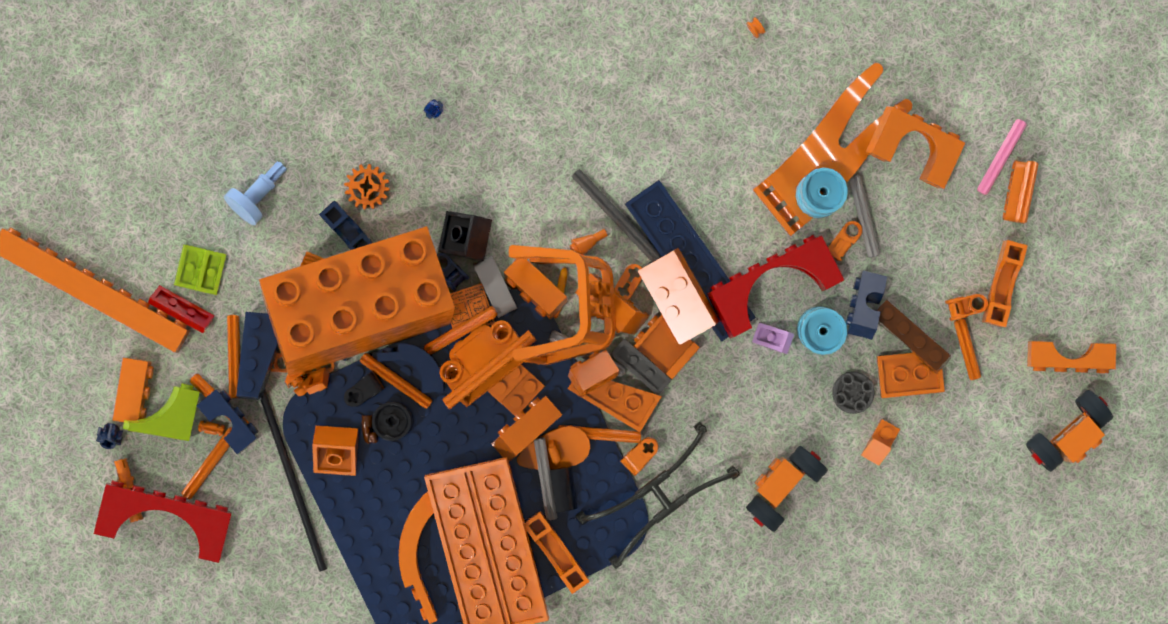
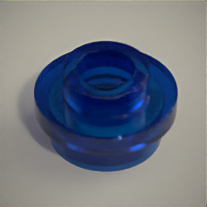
(433, 109)

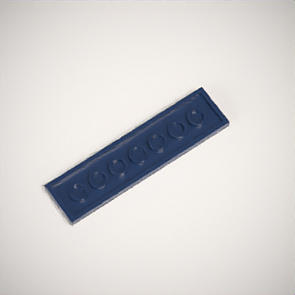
(671, 230)

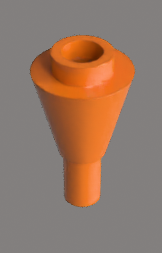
(585, 243)

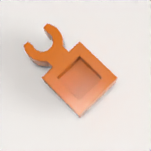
(315, 382)

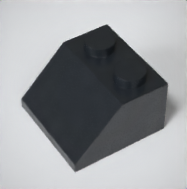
(465, 235)

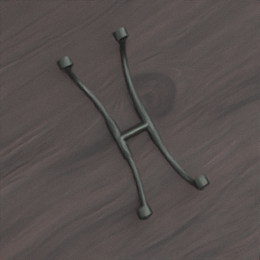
(653, 486)

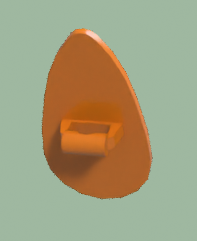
(564, 445)

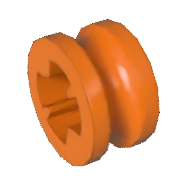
(755, 27)

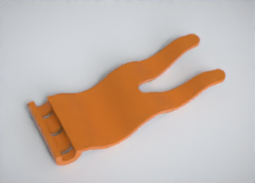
(823, 150)

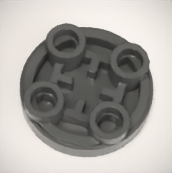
(853, 392)

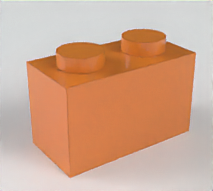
(593, 372)

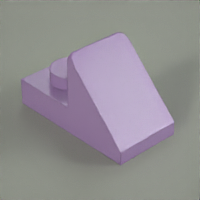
(773, 338)

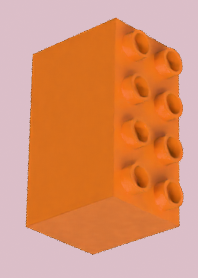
(357, 301)

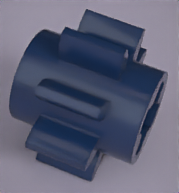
(109, 436)

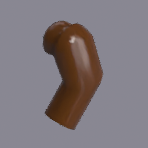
(367, 430)

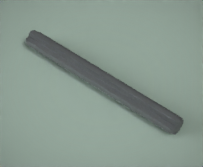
(618, 218)

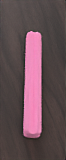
(1001, 157)

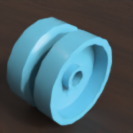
(833, 189)
(809, 327)

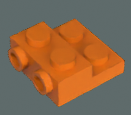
(517, 389)

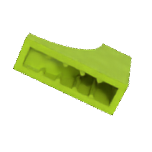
(173, 419)

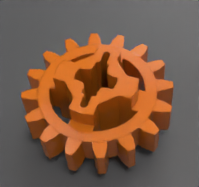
(368, 176)

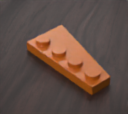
(623, 402)

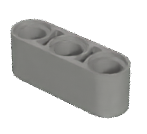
(495, 286)

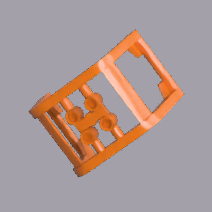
(601, 306)

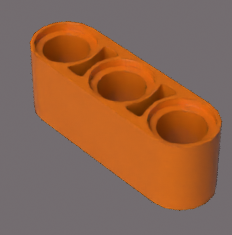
(1013, 195)

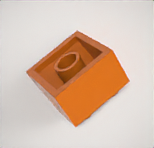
(335, 450)

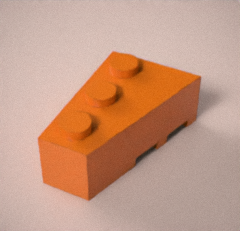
(627, 316)
(526, 428)

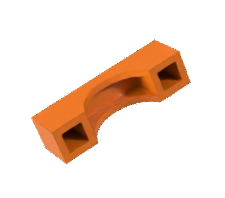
(1003, 282)
(1098, 357)
(556, 552)

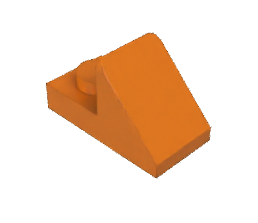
(880, 442)

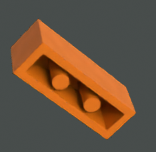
(535, 287)
(133, 390)

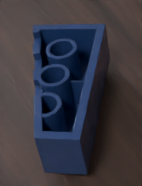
(257, 355)

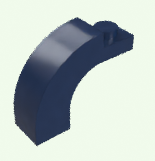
(422, 360)

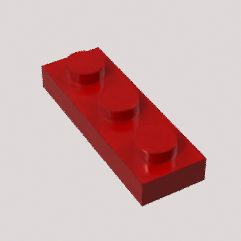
(181, 309)

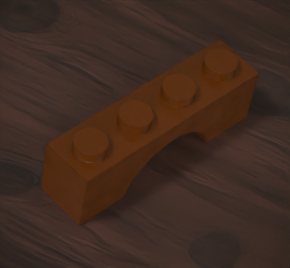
(913, 337)

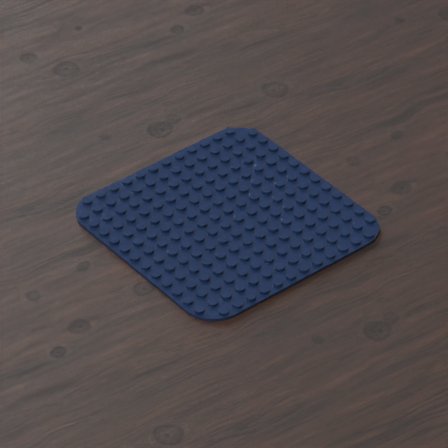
(372, 507)

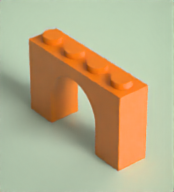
(943, 147)

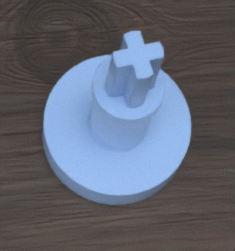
(245, 204)

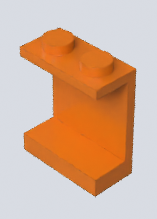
(662, 347)

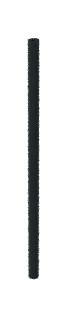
(293, 482)

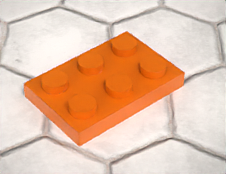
(907, 376)

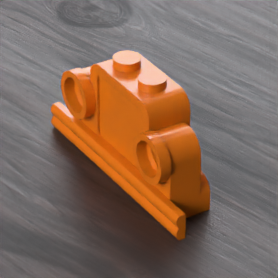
(481, 361)

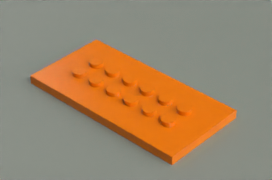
(487, 544)

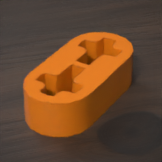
(624, 278)

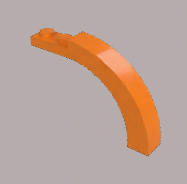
(409, 555)

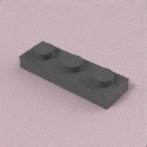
(641, 366)

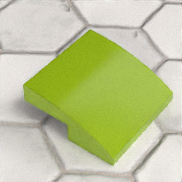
(199, 269)

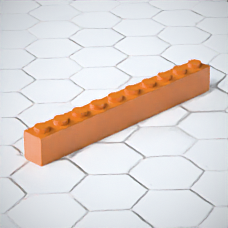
(91, 290)

